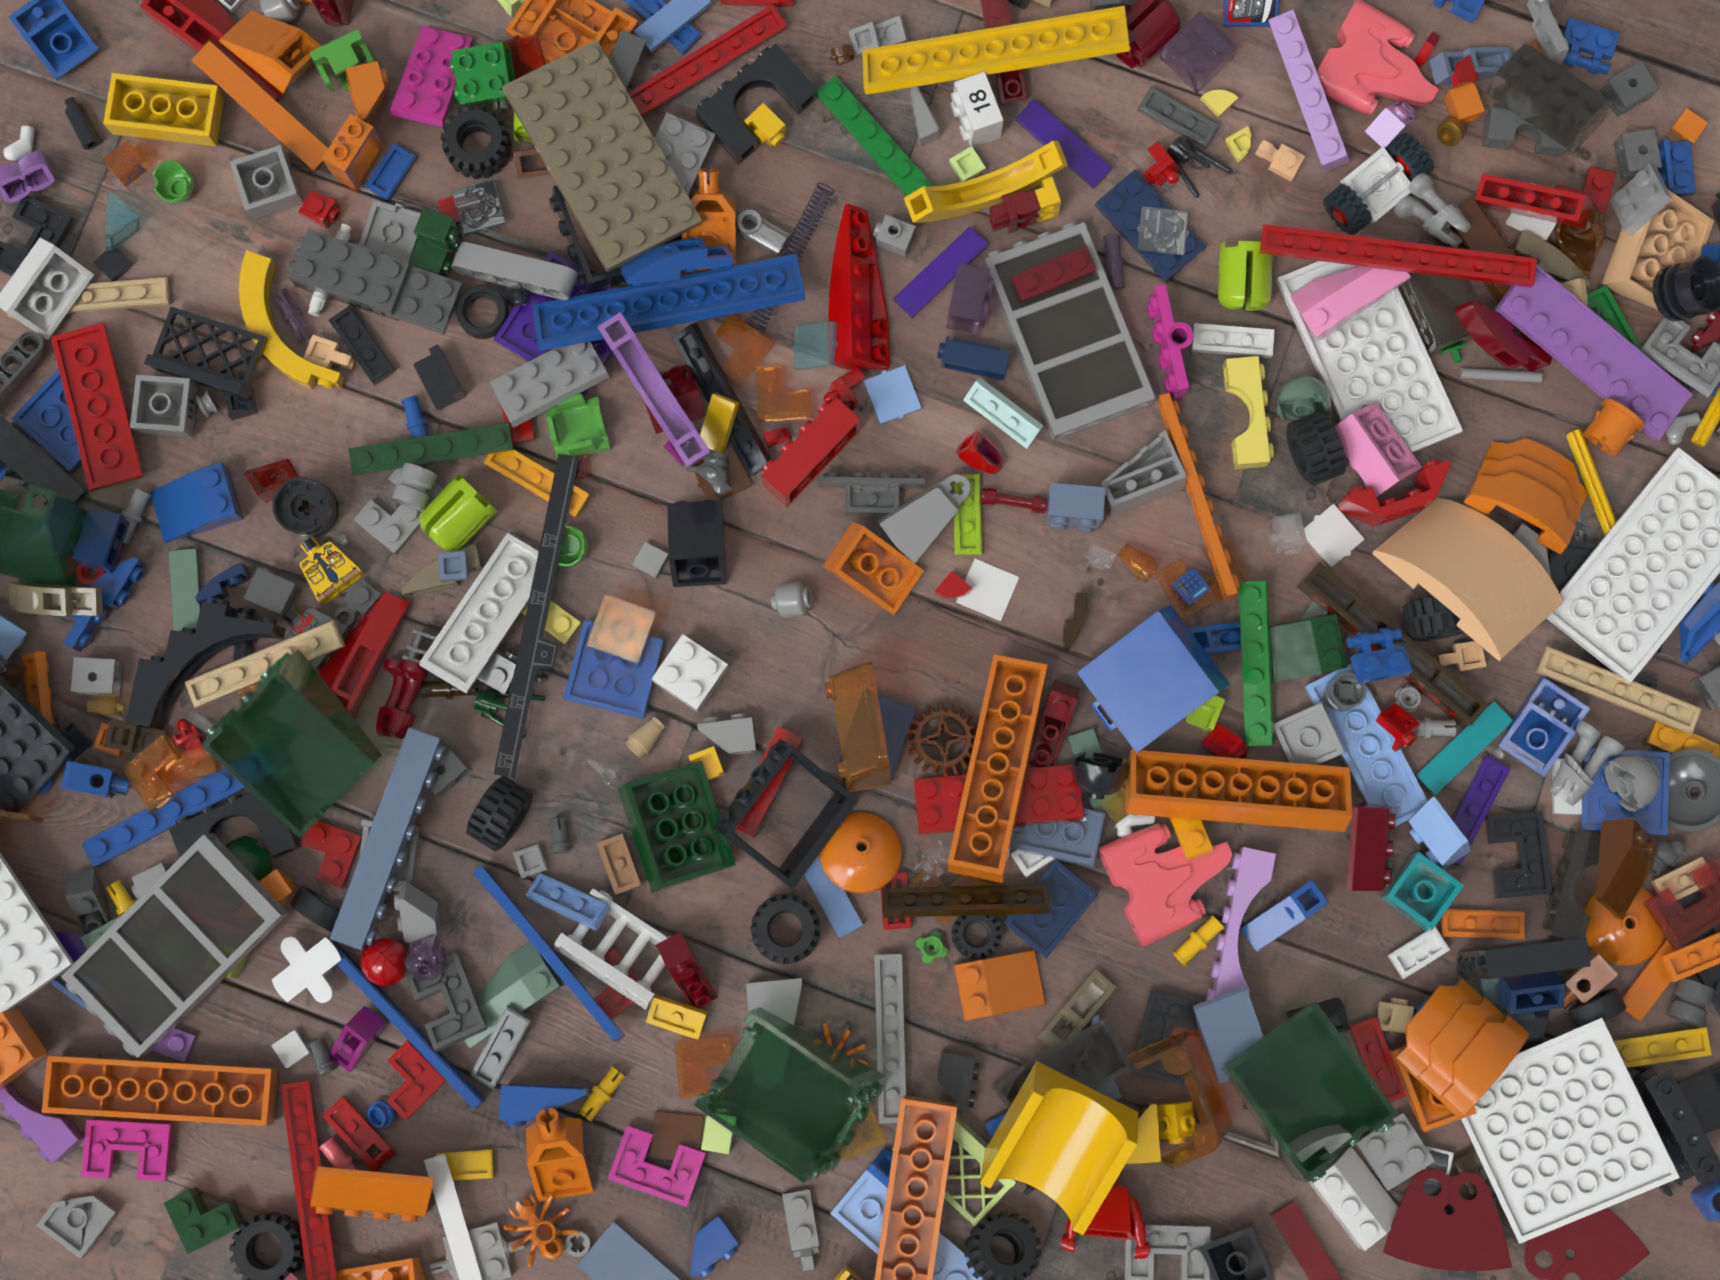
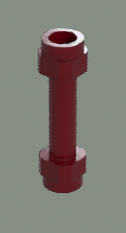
(1036, 504)

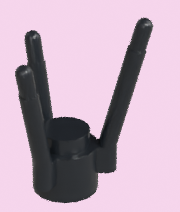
(1183, 151)

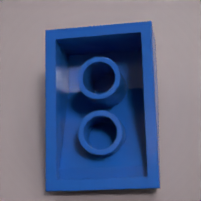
(196, 503)
(523, 1102)

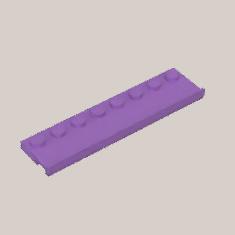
(1594, 351)

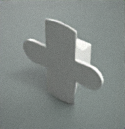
(306, 969)

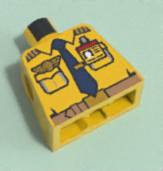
(328, 570)

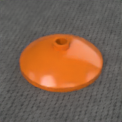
(863, 870)
(1614, 940)

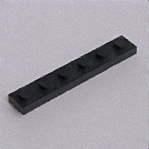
(713, 380)

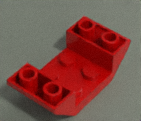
(1365, 508)

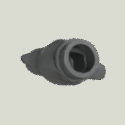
(714, 472)
(1667, 855)

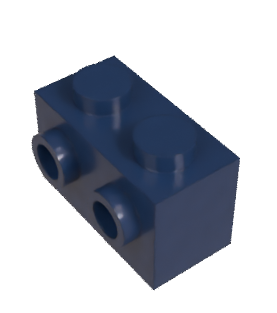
(100, 540)
(1532, 992)

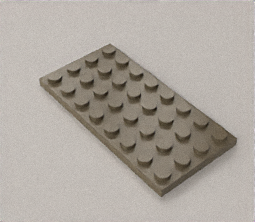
(601, 155)

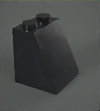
(696, 543)

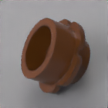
(842, 54)

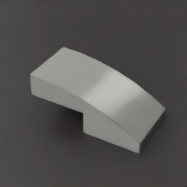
(877, 35)
(1325, 1137)

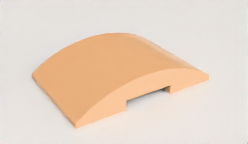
(1473, 572)

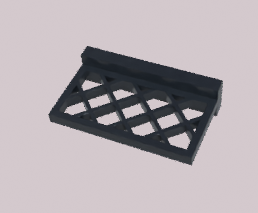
(206, 376)

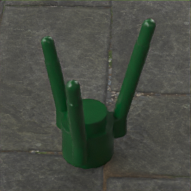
(489, 703)

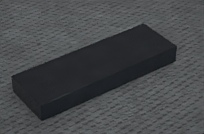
(362, 345)

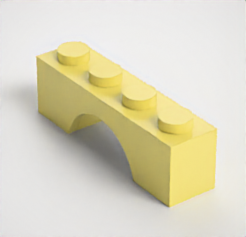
(1244, 379)

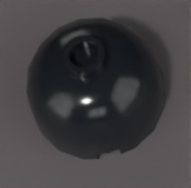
(1099, 774)

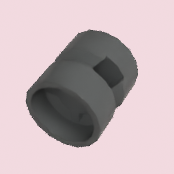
(1344, 692)
(1690, 1002)

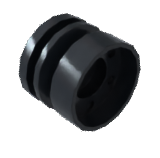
(1688, 289)
(293, 499)

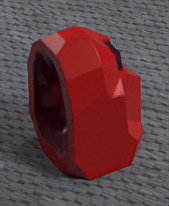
(980, 453)

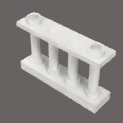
(595, 963)

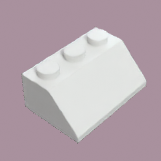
(44, 288)
(1356, 1199)

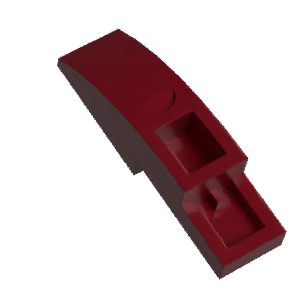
(1011, 83)
(1496, 338)

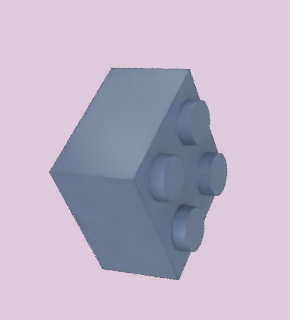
(1074, 507)

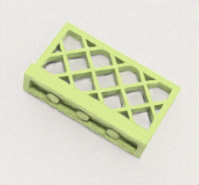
(975, 1147)

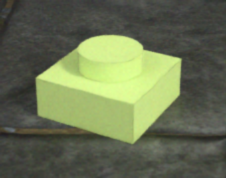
(967, 164)

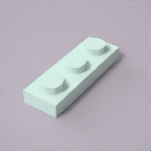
(1003, 413)

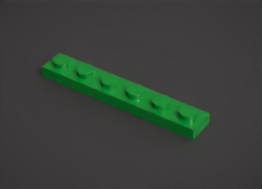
(871, 137)
(1256, 663)

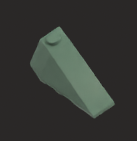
(521, 982)

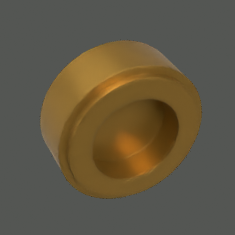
(1450, 132)

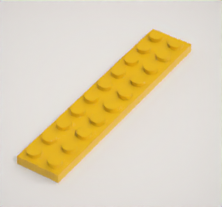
(995, 50)

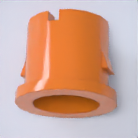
(1613, 427)

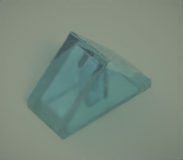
(121, 222)

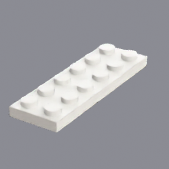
(483, 615)

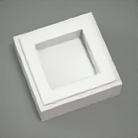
(291, 1049)

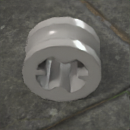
(207, 403)
(587, 1244)

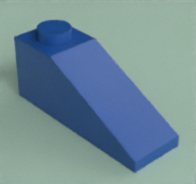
(1219, 638)

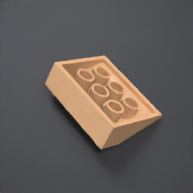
(1665, 240)

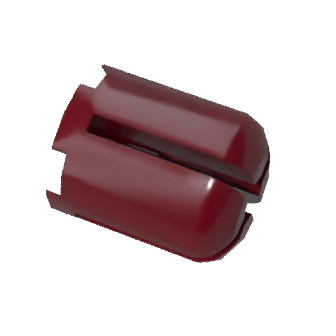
(1149, 29)

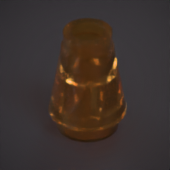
(1139, 563)

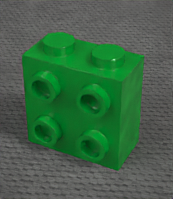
(482, 73)

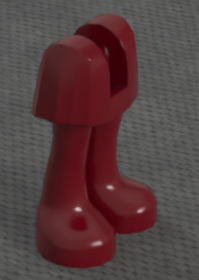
(396, 714)

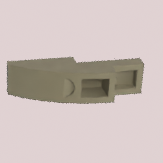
(55, 599)

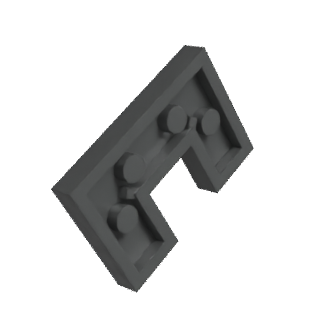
(465, 1014)

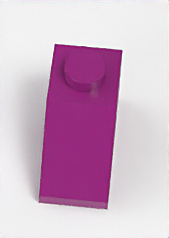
(357, 1038)

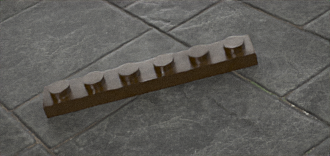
(965, 900)

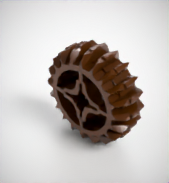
(956, 738)

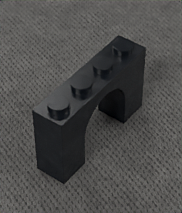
(770, 70)
(275, 834)

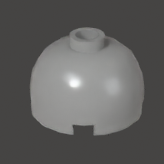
(1634, 780)

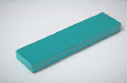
(1463, 748)

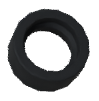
(472, 294)
(315, 908)
(1602, 1005)

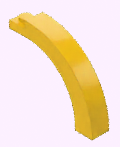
(969, 196)
(254, 296)

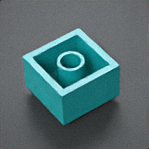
(1422, 891)

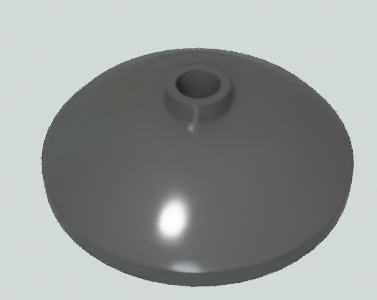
(1688, 771)

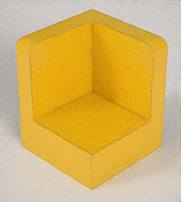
(710, 762)

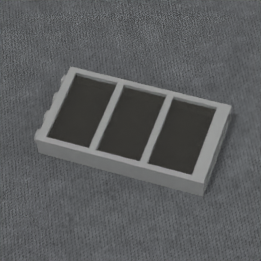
(1070, 337)
(174, 945)

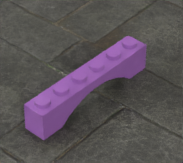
(653, 390)
(52, 1133)

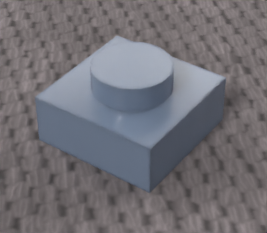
(453, 566)

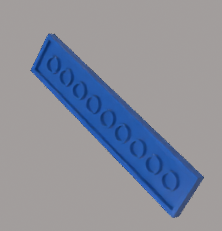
(678, 302)

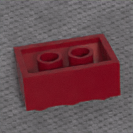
(1370, 847)

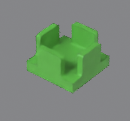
(338, 55)
(578, 427)

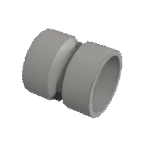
(414, 486)

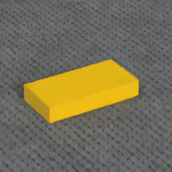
(719, 422)
(470, 1164)

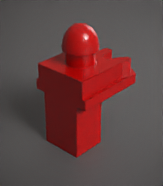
(1164, 168)
(842, 388)
(190, 737)

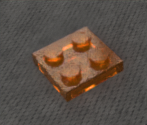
(621, 629)

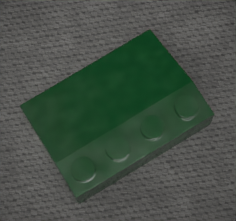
(674, 826)

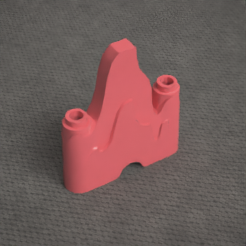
(1370, 66)
(1159, 883)

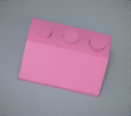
(1376, 449)

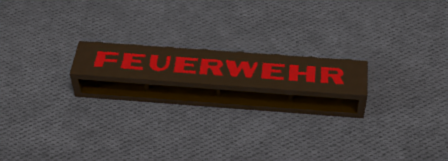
(1427, 673)

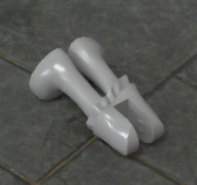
(1438, 224)
(1571, 769)

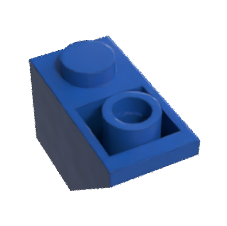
(711, 1244)

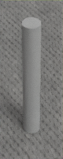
(1500, 375)

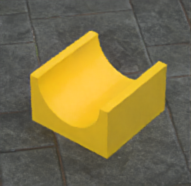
(1062, 1143)

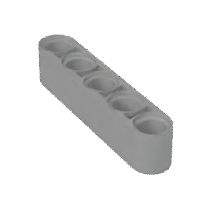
(514, 271)

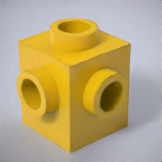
(1175, 1121)

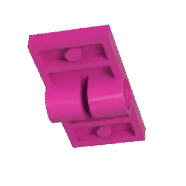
(428, 81)
(1164, 333)

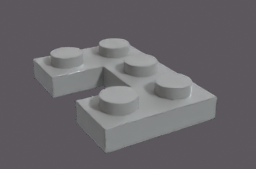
(1666, 352)
(392, 529)
(1174, 1240)

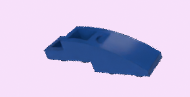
(666, 261)
(114, 594)

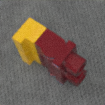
(1026, 208)

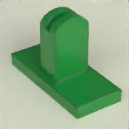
(1454, 352)

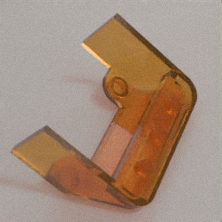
(859, 728)
(1186, 1055)

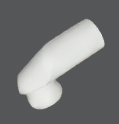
(21, 147)
(1124, 825)

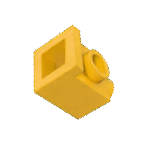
(766, 126)

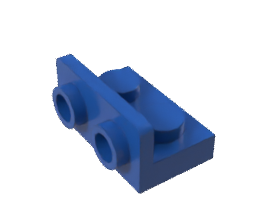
(1677, 167)

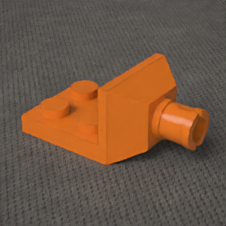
(717, 214)
(557, 1157)

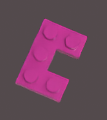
(105, 1136)
(669, 1184)

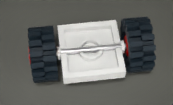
(1377, 184)

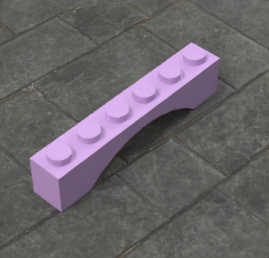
(1309, 91)
(1252, 873)

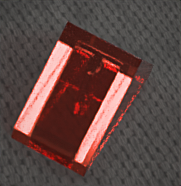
(270, 477)

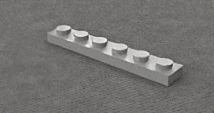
(890, 1034)

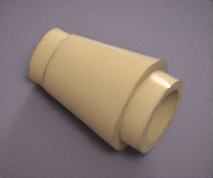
(644, 738)

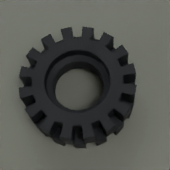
(976, 951)

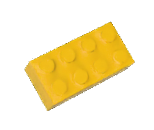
(164, 109)

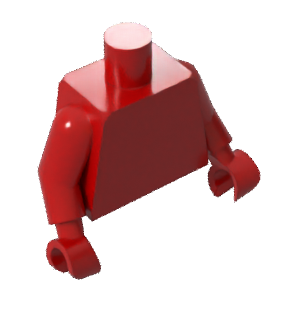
(1116, 1218)

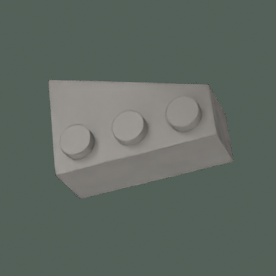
(1145, 477)

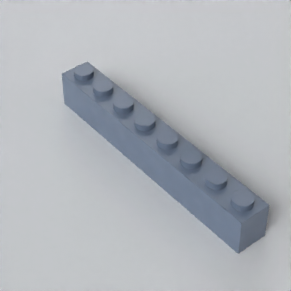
(387, 840)

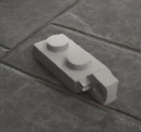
(1548, 31)
(801, 1226)

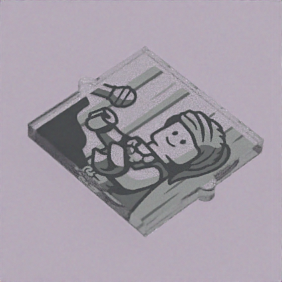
(1162, 230)

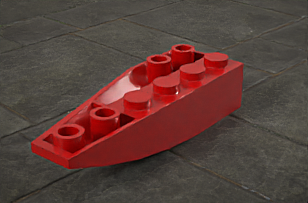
(196, 24)
(858, 296)
(355, 666)

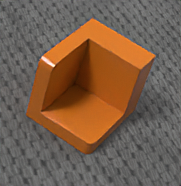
(1464, 103)

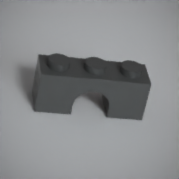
(1500, 131)

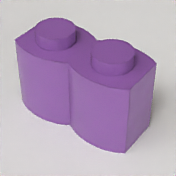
(28, 174)

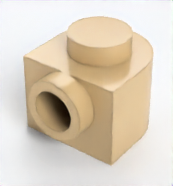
(1394, 1015)

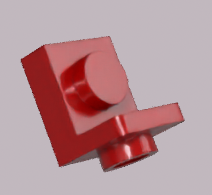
(320, 209)
(1399, 725)
(1225, 744)

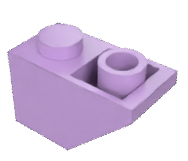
(1391, 123)

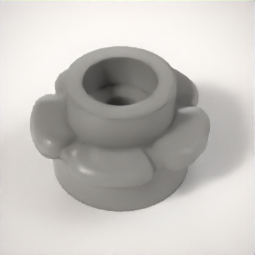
(1415, 698)

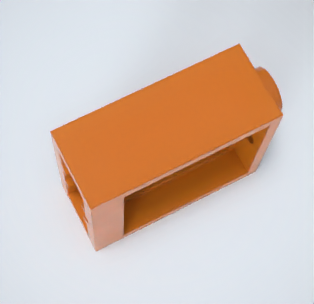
(356, 156)

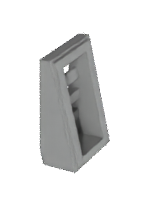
(925, 122)

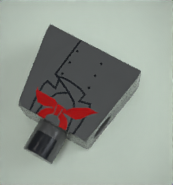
(308, 621)

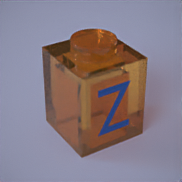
(127, 162)

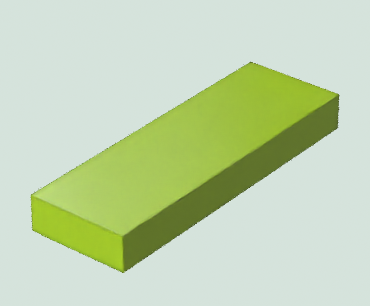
(968, 519)

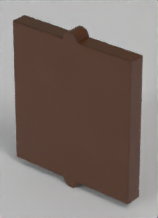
(737, 477)
(673, 1129)

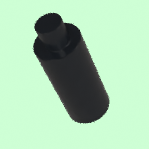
(81, 124)

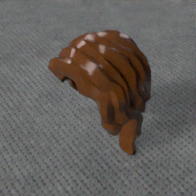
(1582, 243)

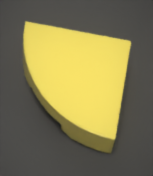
(1219, 101)
(1239, 143)

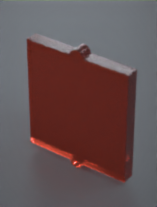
(526, 54)

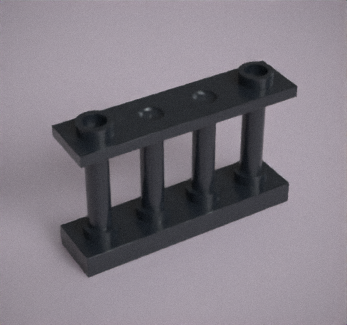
(1677, 1126)

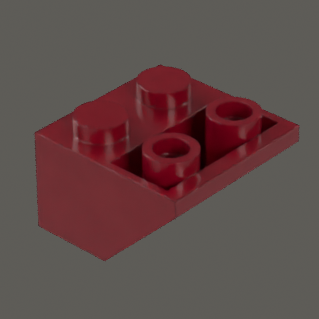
(685, 392)

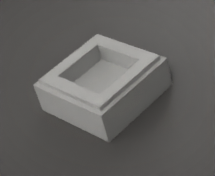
(650, 560)
(530, 861)

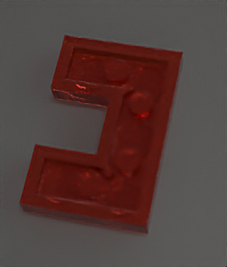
(1685, 925)

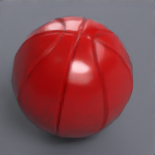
(384, 962)

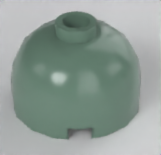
(1303, 397)

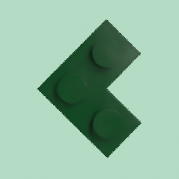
(436, 243)
(196, 1224)

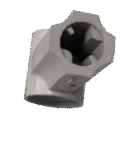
(764, 233)

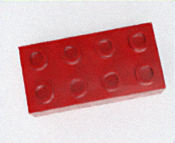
(810, 452)

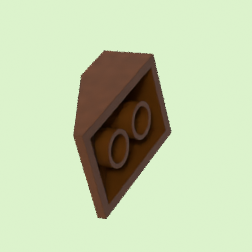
(1623, 864)

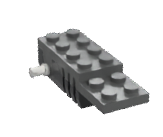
(371, 281)

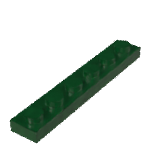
(431, 449)

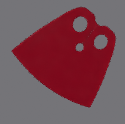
(1455, 1242)
(1601, 1246)

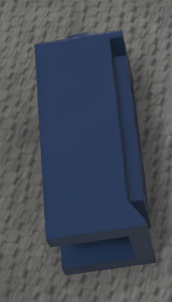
(973, 358)

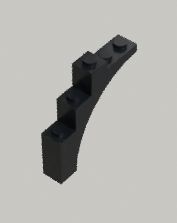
(162, 678)

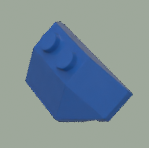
(1700, 624)

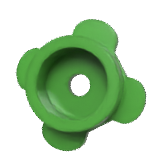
(938, 951)

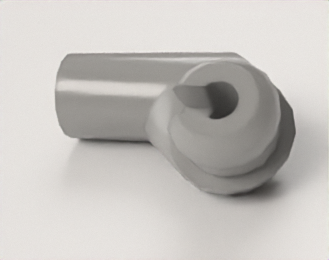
(1679, 425)

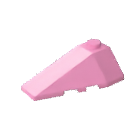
(1343, 295)

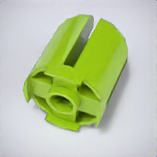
(1245, 276)
(455, 515)

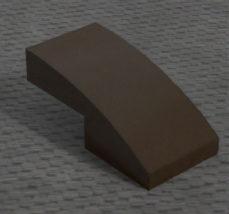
(1072, 627)
(130, 736)

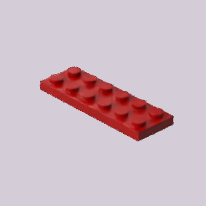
(97, 407)
(1046, 798)

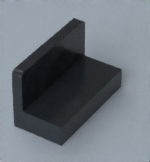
(439, 379)

